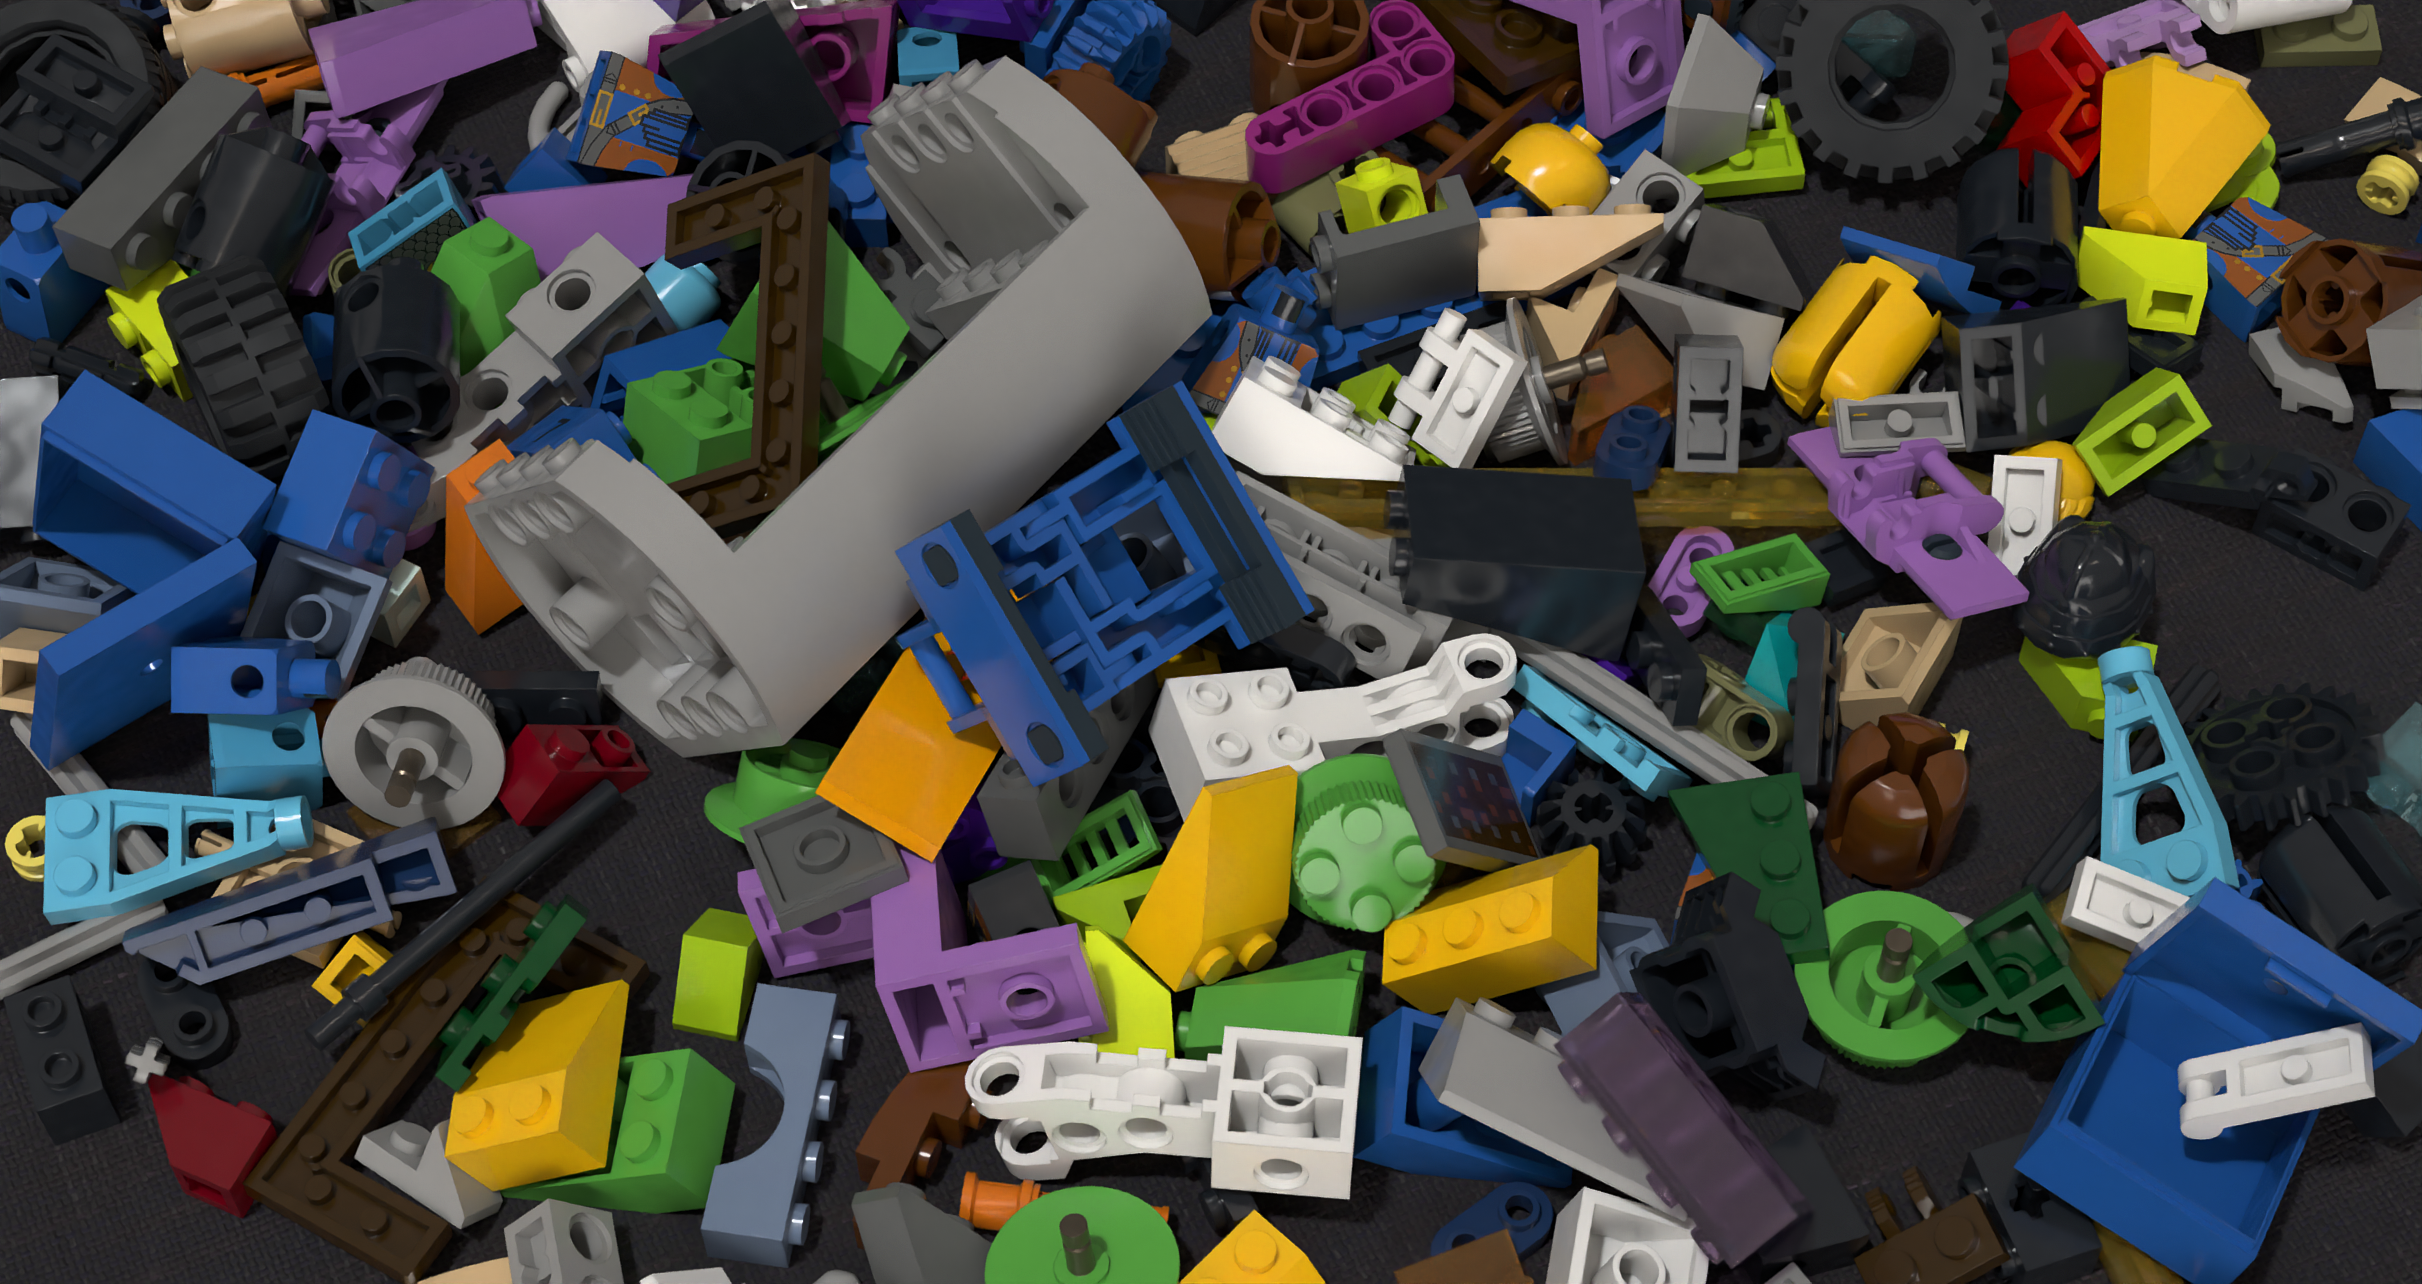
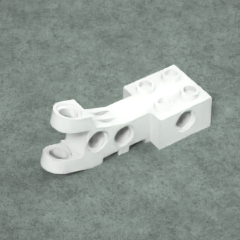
(1257, 720)
(1266, 1110)

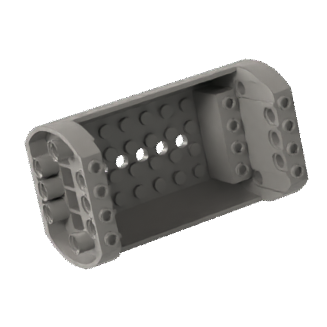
(1052, 315)

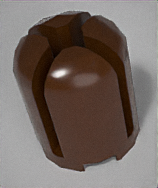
(2342, 290)
(1896, 801)

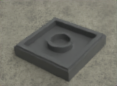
(819, 861)

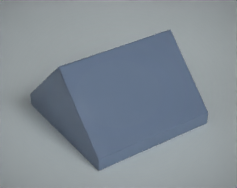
(55, 596)

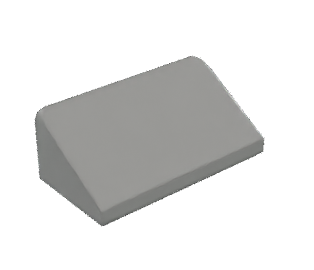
(1894, 420)

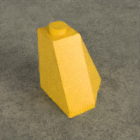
(2170, 144)

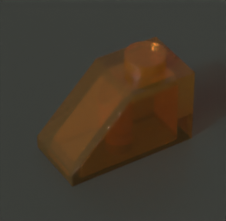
(1636, 377)

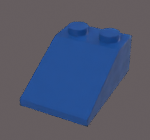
(1413, 1132)

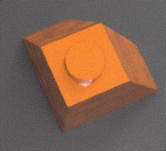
(469, 572)

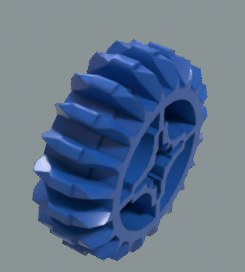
(1124, 39)

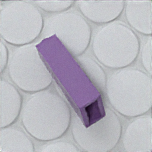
(416, 46)
(562, 218)

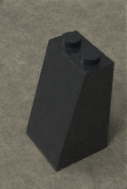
(1520, 553)

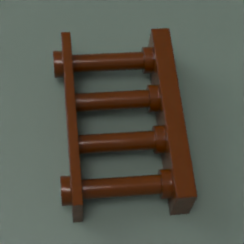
(1472, 157)

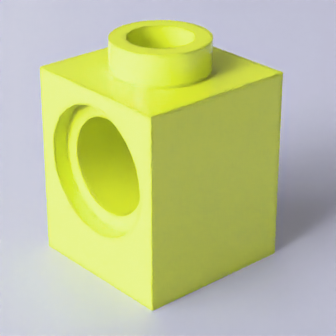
(1363, 192)

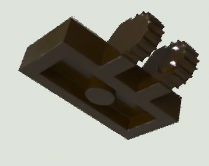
(1944, 1248)

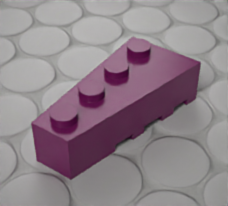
(850, 38)

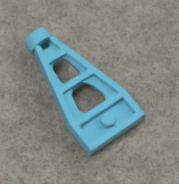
(83, 846)
(2204, 846)

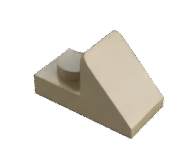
(1574, 330)

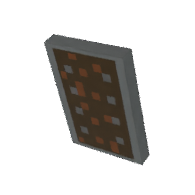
(1460, 802)

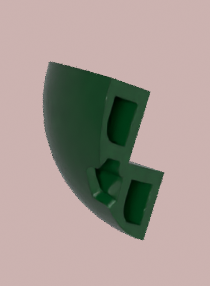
(2013, 974)

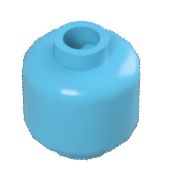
(685, 293)

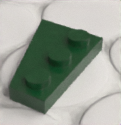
(1764, 837)
(550, 934)

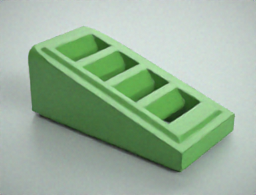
(1785, 564)
(1055, 875)

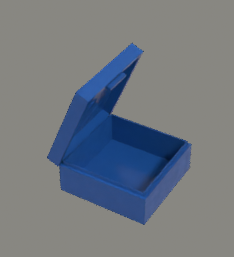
(161, 521)
(2189, 992)

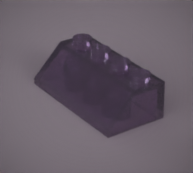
(1682, 1129)

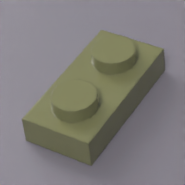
(2322, 41)

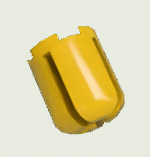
(1853, 338)

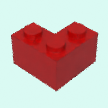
(2059, 89)

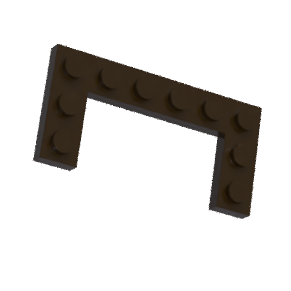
(789, 217)
(309, 1163)

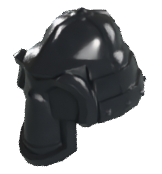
(2085, 589)

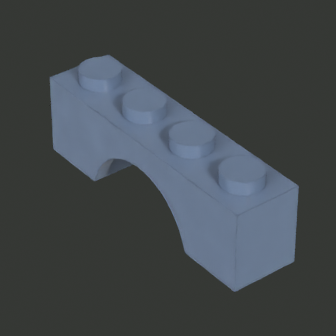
(758, 1201)

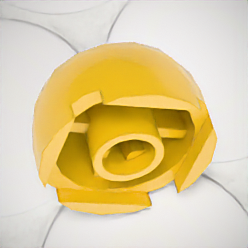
(1555, 166)

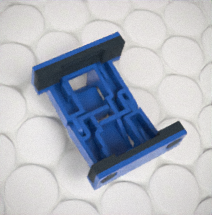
(1095, 601)

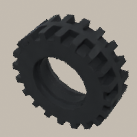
(1893, 148)

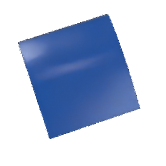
(1940, 278)

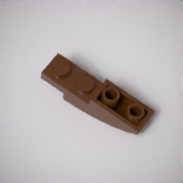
(911, 1126)

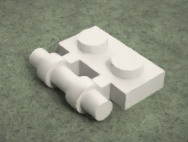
(1469, 396)

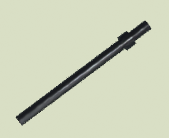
(368, 994)

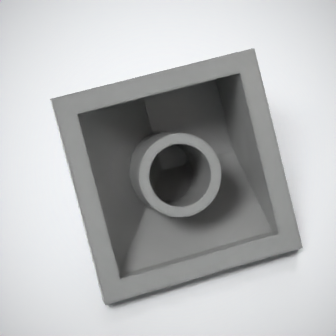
(1712, 100)
(1682, 311)

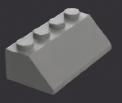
(1515, 1087)

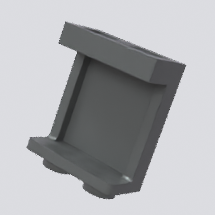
(1398, 263)

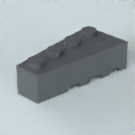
(138, 204)

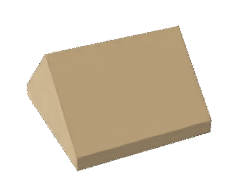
(1894, 661)

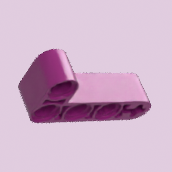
(1393, 93)

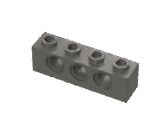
(1044, 818)

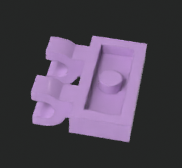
(2148, 26)

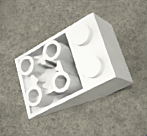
(1295, 431)

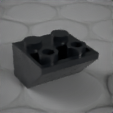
(1746, 256)

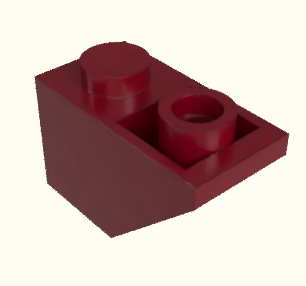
(560, 764)
(210, 1141)

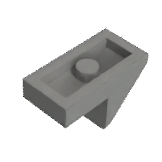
(417, 1165)

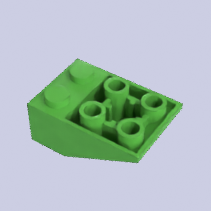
(693, 418)
(661, 1141)

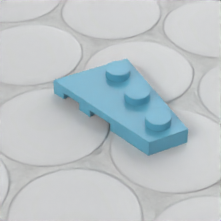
(1599, 736)

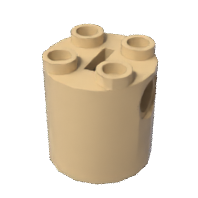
(240, 33)

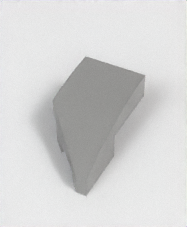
(2302, 379)

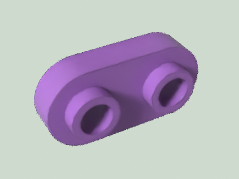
(1676, 585)

